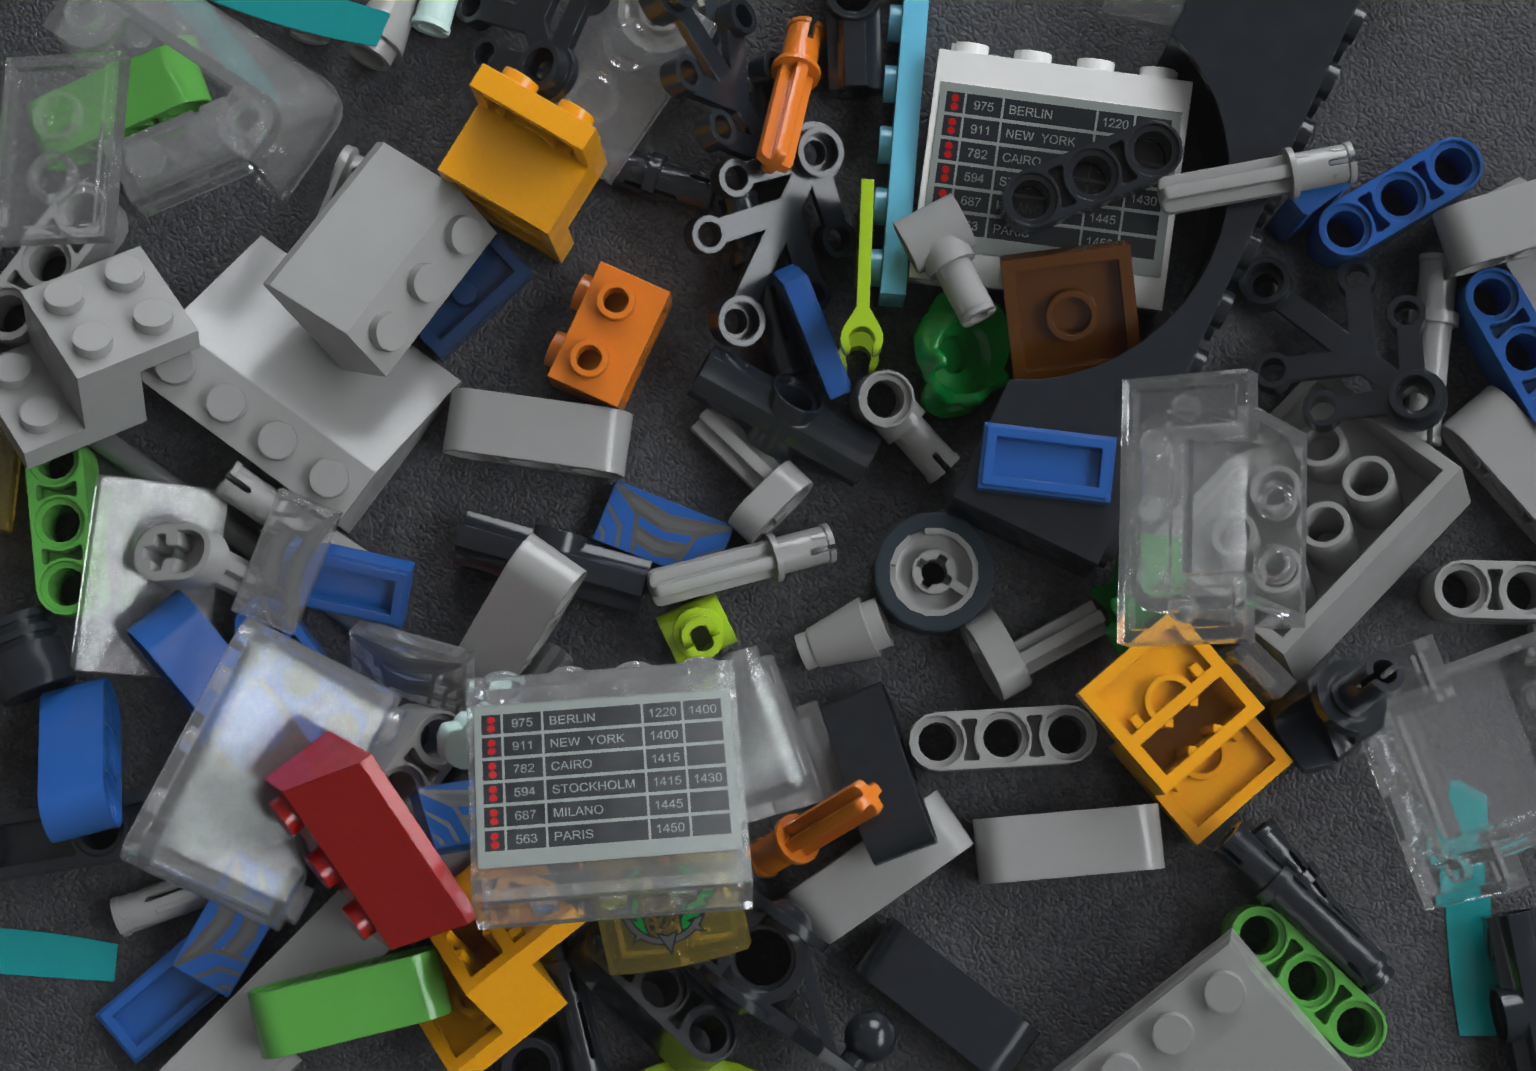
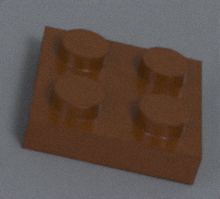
(1069, 308)

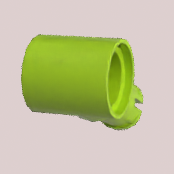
(697, 628)

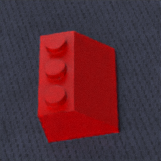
(366, 844)

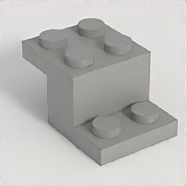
(87, 355)

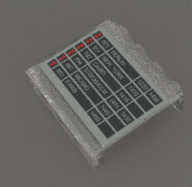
(606, 794)

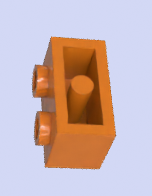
(608, 338)

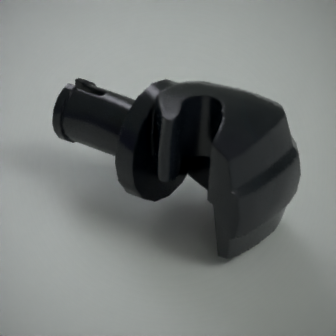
(1334, 710)

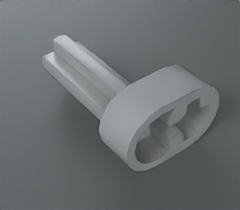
(774, 486)
(204, 562)
(1010, 663)

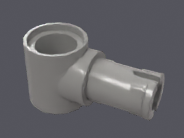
(940, 244)
(904, 425)

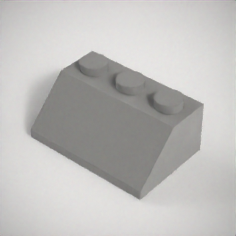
(379, 260)

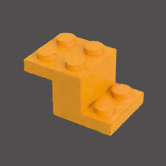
(525, 160)
(1185, 732)
(493, 989)

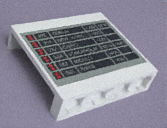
(1019, 111)

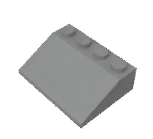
(287, 401)
(1370, 514)
(1211, 1017)

